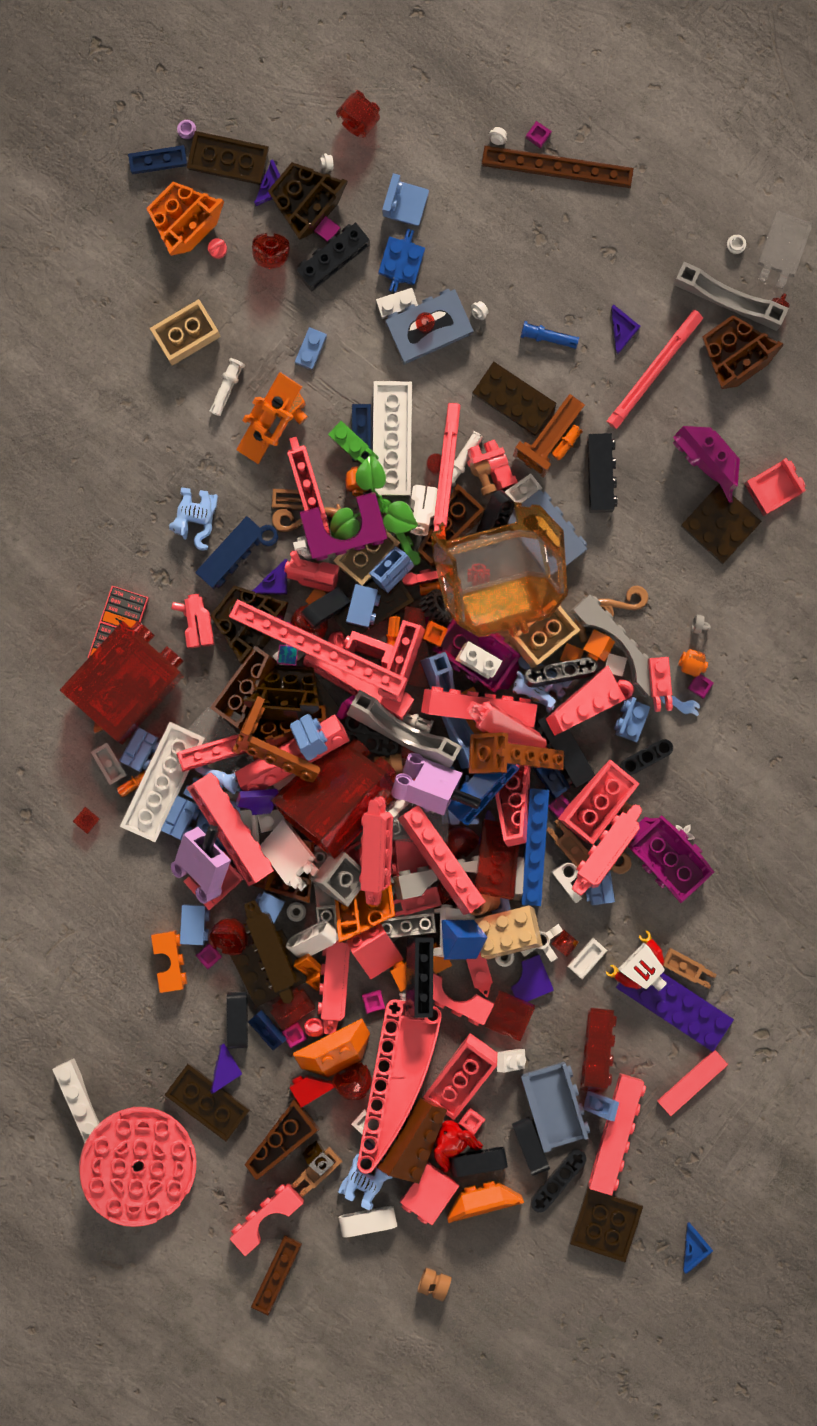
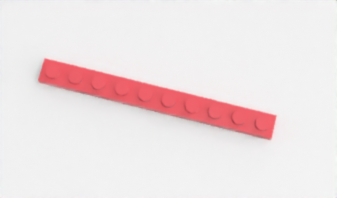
(318, 648)

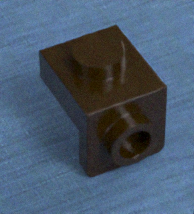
(317, 1158)

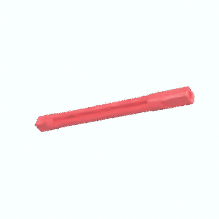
(655, 369)
(447, 465)

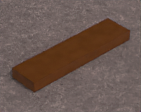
(276, 1275)

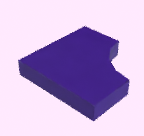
(257, 800)
(533, 980)

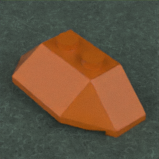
(335, 1050)
(483, 1199)

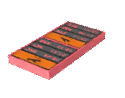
(120, 607)

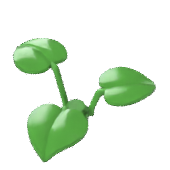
(399, 514)

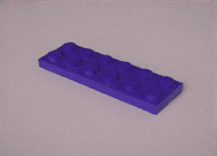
(683, 1011)

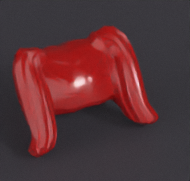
(453, 1143)

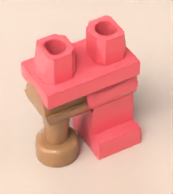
(492, 463)

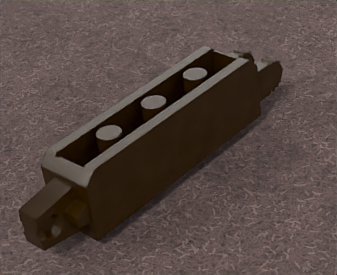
(270, 950)

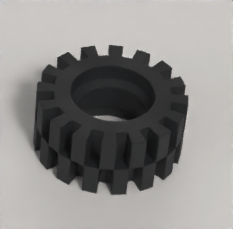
(434, 607)

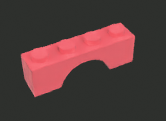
(475, 1008)
(247, 1235)

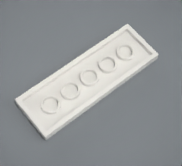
(393, 435)
(160, 783)

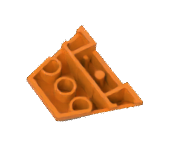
(184, 217)
(363, 916)

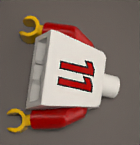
(642, 967)

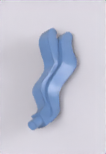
(685, 707)

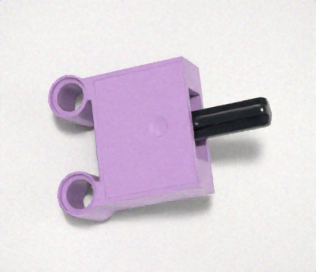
(433, 785)
(202, 861)

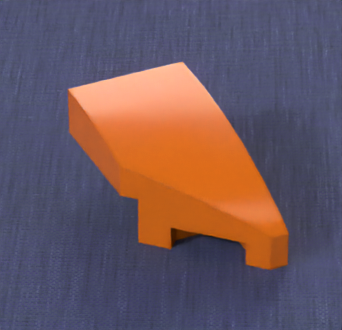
(311, 969)

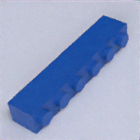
(535, 847)

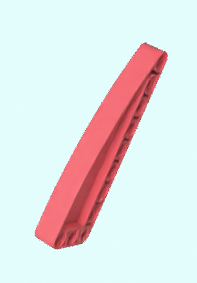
(409, 1063)

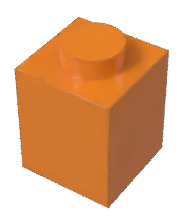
(598, 646)

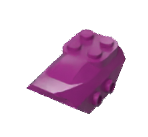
(711, 455)
(493, 644)
(670, 857)

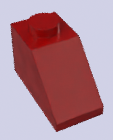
(309, 1088)

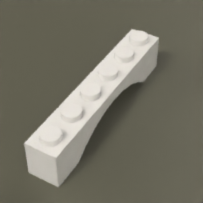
(75, 1093)

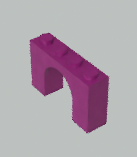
(371, 530)

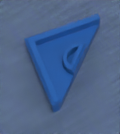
(695, 1249)

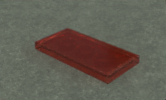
(496, 863)

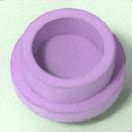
(186, 129)

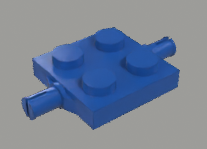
(401, 260)

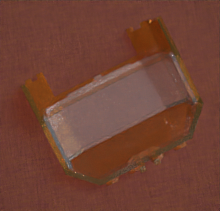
(503, 573)

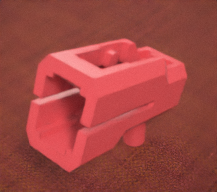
(312, 575)
(195, 612)

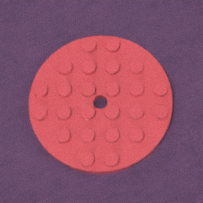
(115, 1147)

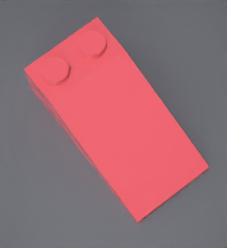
(598, 802)
(462, 1076)

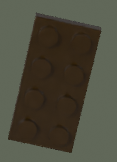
(227, 157)
(514, 398)
(389, 605)
(215, 1110)

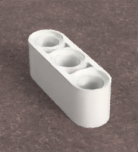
(313, 939)
(367, 1221)

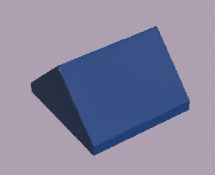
(462, 939)

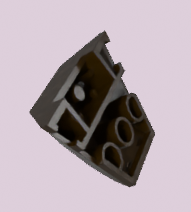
(306, 197)
(239, 636)
(288, 693)

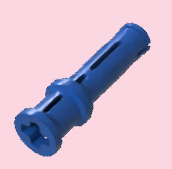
(540, 333)

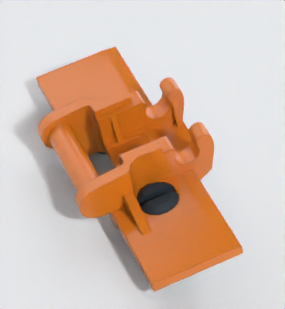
(277, 401)

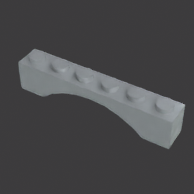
(754, 308)
(590, 614)
(432, 747)
(415, 884)

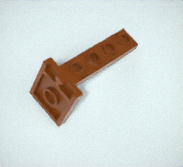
(537, 454)
(268, 752)
(492, 753)

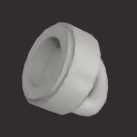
(699, 624)

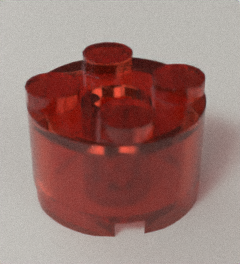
(358, 114)

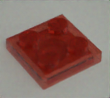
(510, 1016)

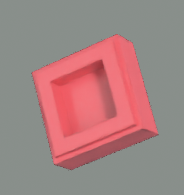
(471, 1121)

